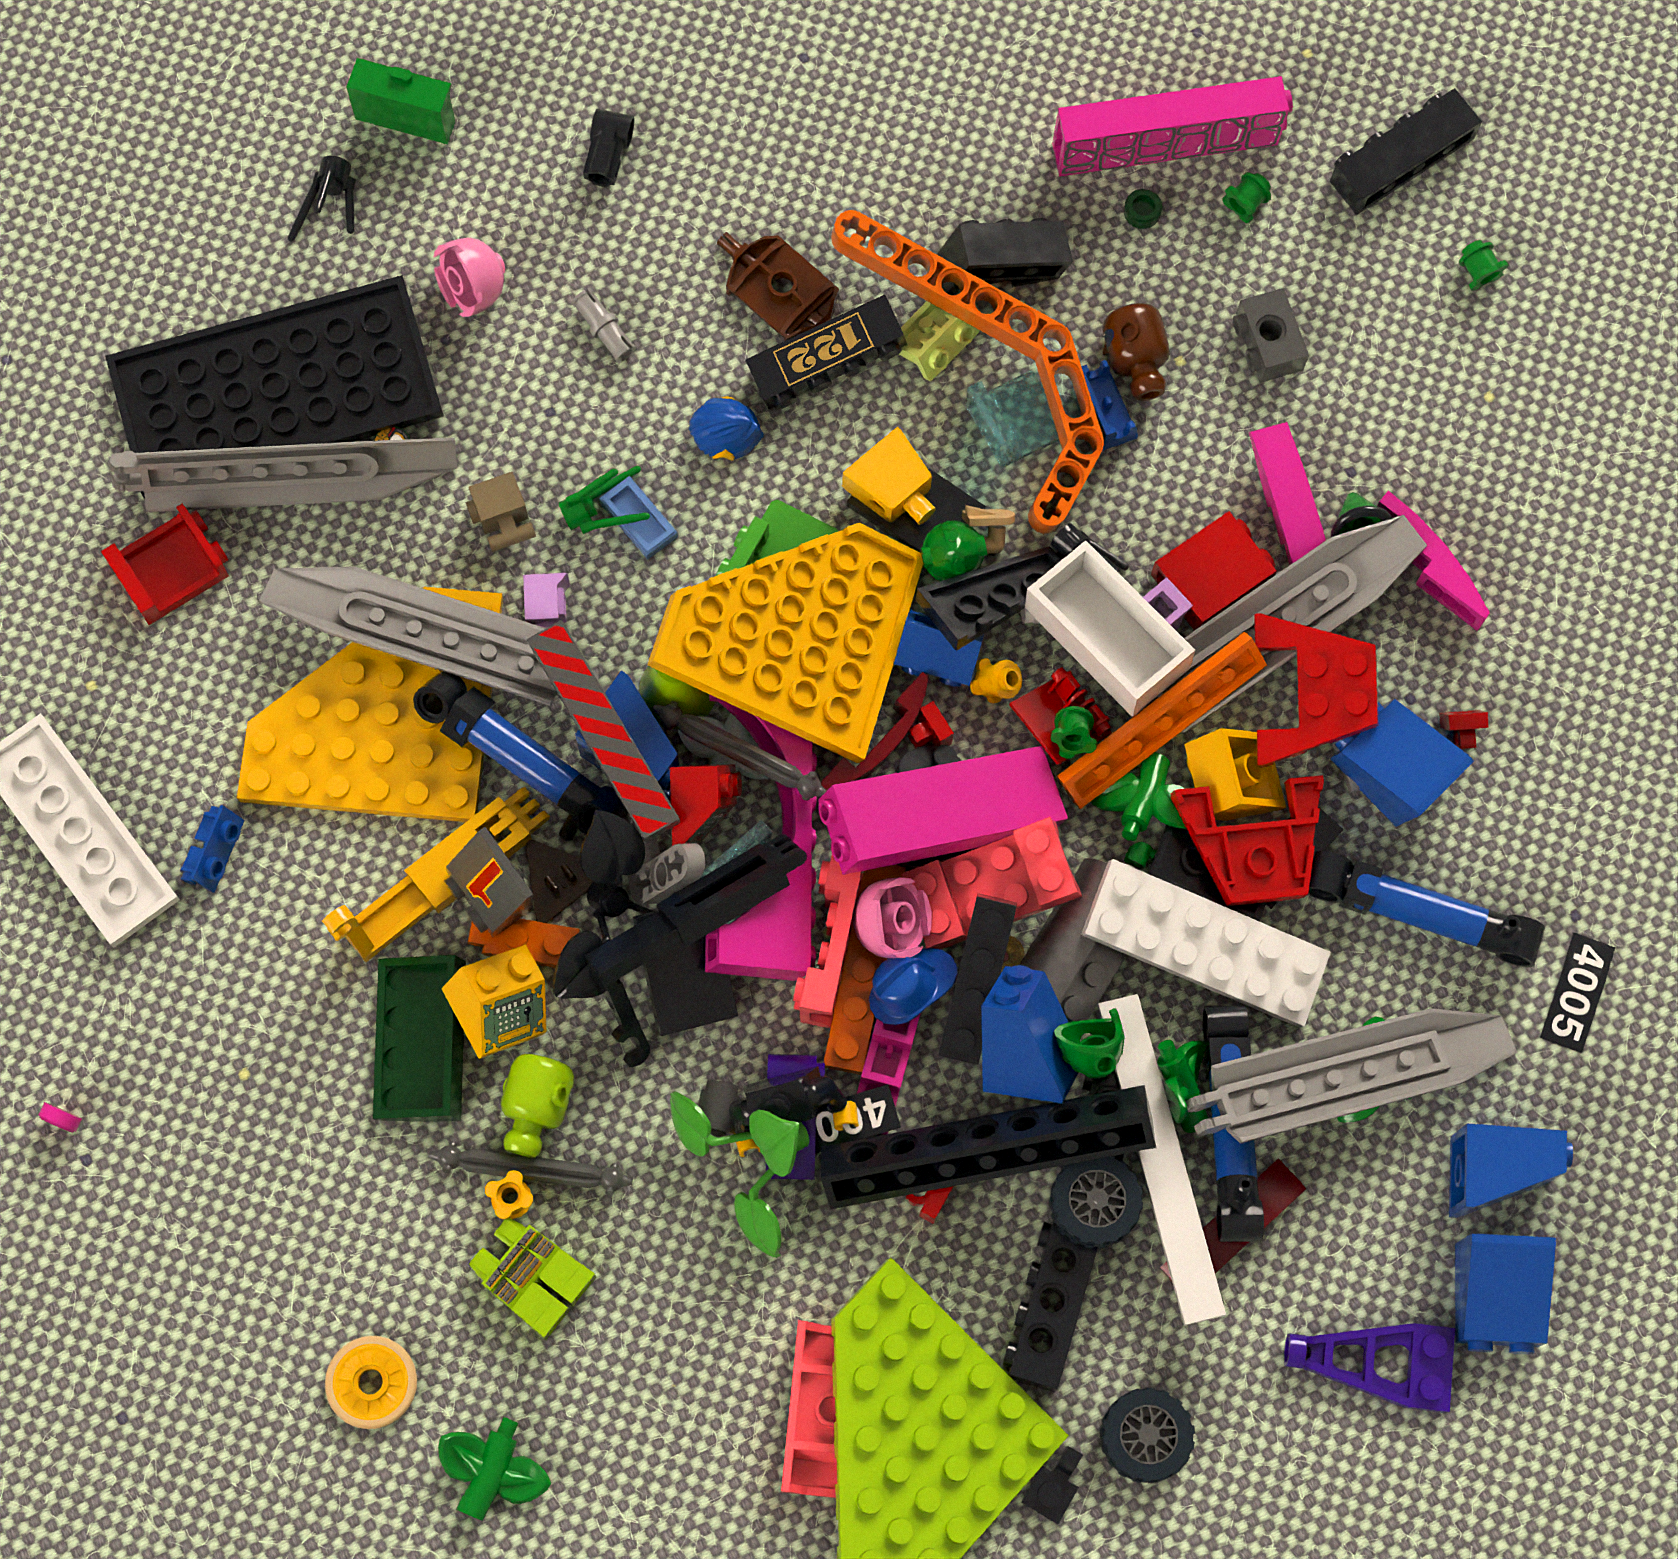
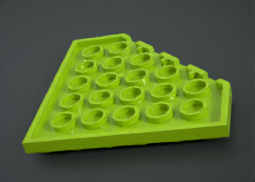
(923, 1427)

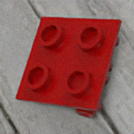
(1040, 706)

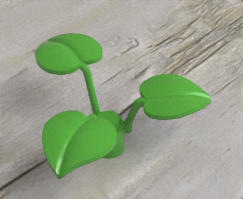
(778, 1144)

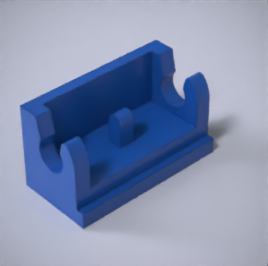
(1109, 407)

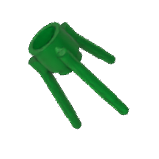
(580, 508)

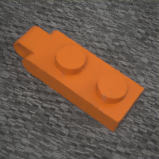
(542, 939)

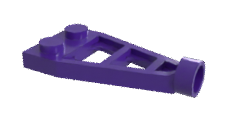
(1428, 1362)

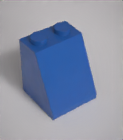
(642, 728)
(1400, 763)
(1020, 1038)
(1501, 1163)
(1503, 1291)

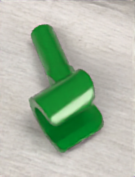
(1139, 854)

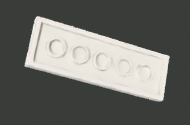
(80, 833)
(1205, 943)

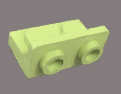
(934, 339)

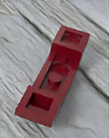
(908, 707)
(1276, 1189)

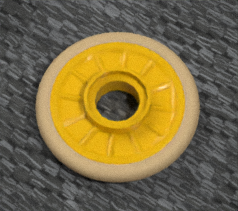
(395, 1394)

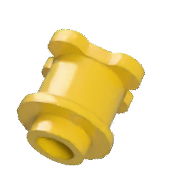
(996, 680)
(498, 1190)

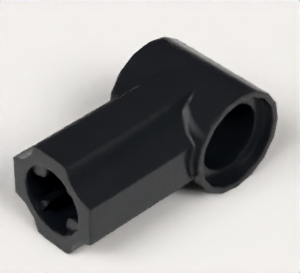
(609, 136)

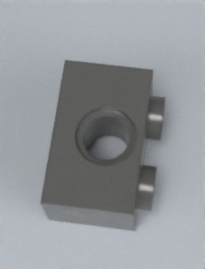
(1270, 314)

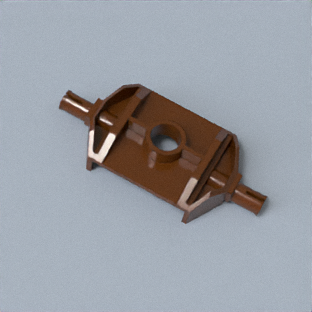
(769, 259)

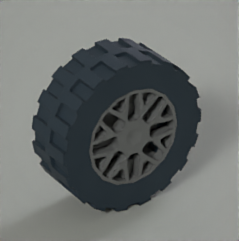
(1096, 1202)
(1147, 1435)

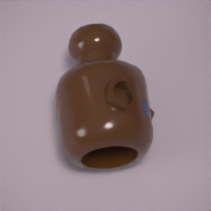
(1137, 348)

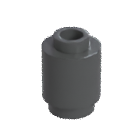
(715, 1103)

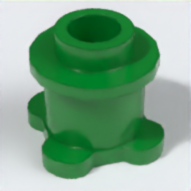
(1247, 195)
(1482, 264)
(1073, 731)

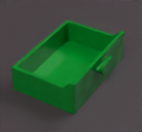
(401, 100)

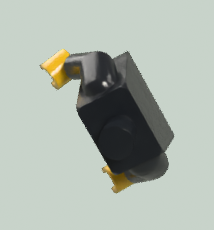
(792, 1098)

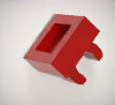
(1464, 726)
(931, 728)
(932, 1202)

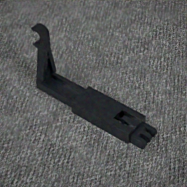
(686, 919)

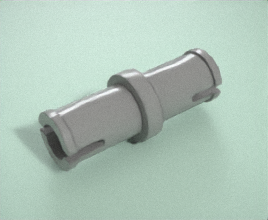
(603, 325)

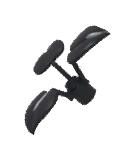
(606, 854)

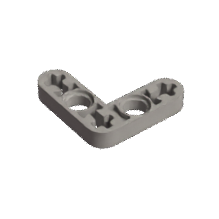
(665, 872)

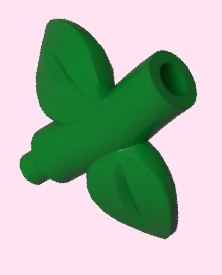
(1142, 798)
(1180, 1076)
(491, 1469)

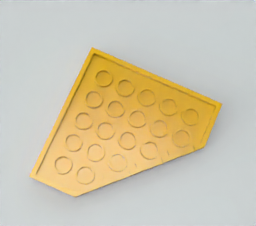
(798, 635)
(357, 743)

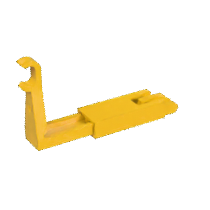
(425, 885)

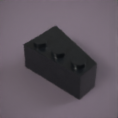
(1008, 251)

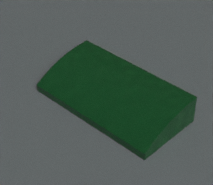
(417, 1041)

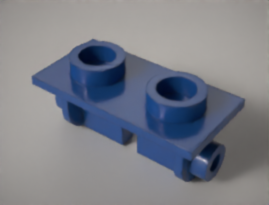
(219, 832)

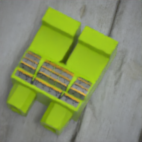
(520, 1270)

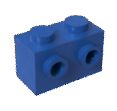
(928, 651)

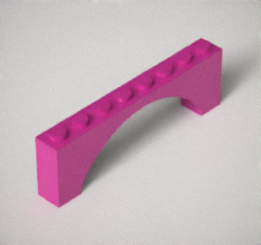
(775, 934)

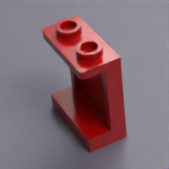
(168, 565)
(1215, 568)

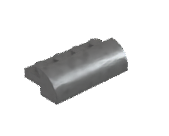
(1073, 963)

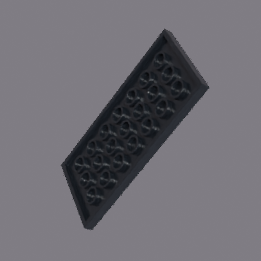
(281, 377)

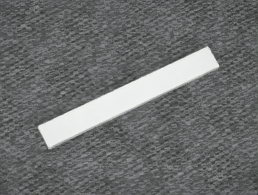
(1166, 1174)

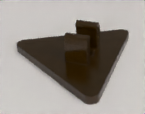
(555, 880)

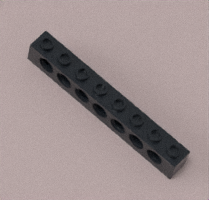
(987, 1147)
(1046, 1368)

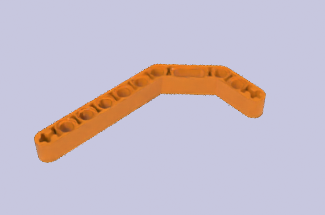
(997, 326)

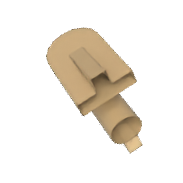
(994, 520)

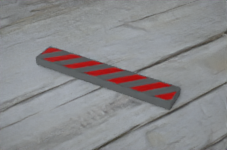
(603, 731)

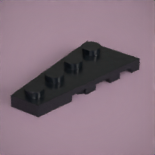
(984, 597)

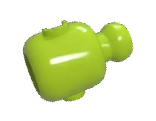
(536, 1099)

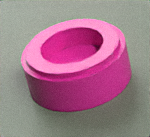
(59, 1117)

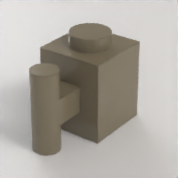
(500, 506)

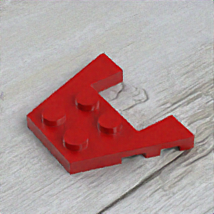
(1333, 687)
(1260, 858)

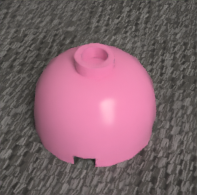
(469, 274)
(892, 918)

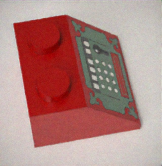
(702, 798)

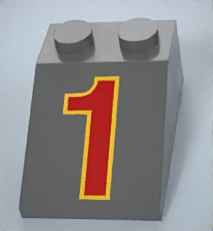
(488, 884)

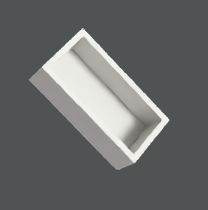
(1109, 628)

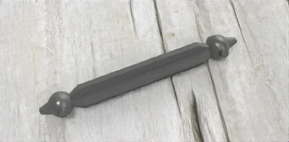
(740, 750)
(531, 1168)

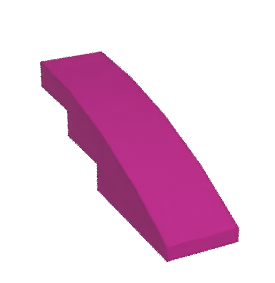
(1287, 490)
(1442, 573)
(888, 1057)

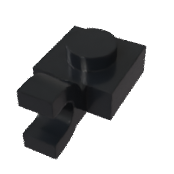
(1051, 1490)

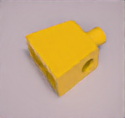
(891, 479)

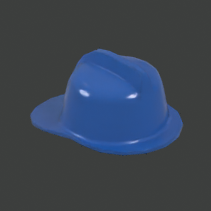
(910, 985)

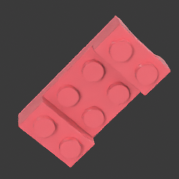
(1018, 868)
(819, 990)
(809, 1447)

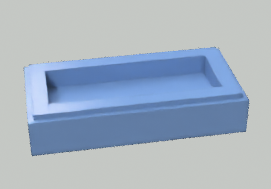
(647, 535)

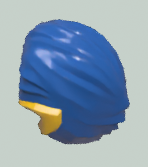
(725, 428)

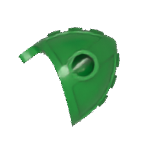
(952, 550)
(1096, 1054)

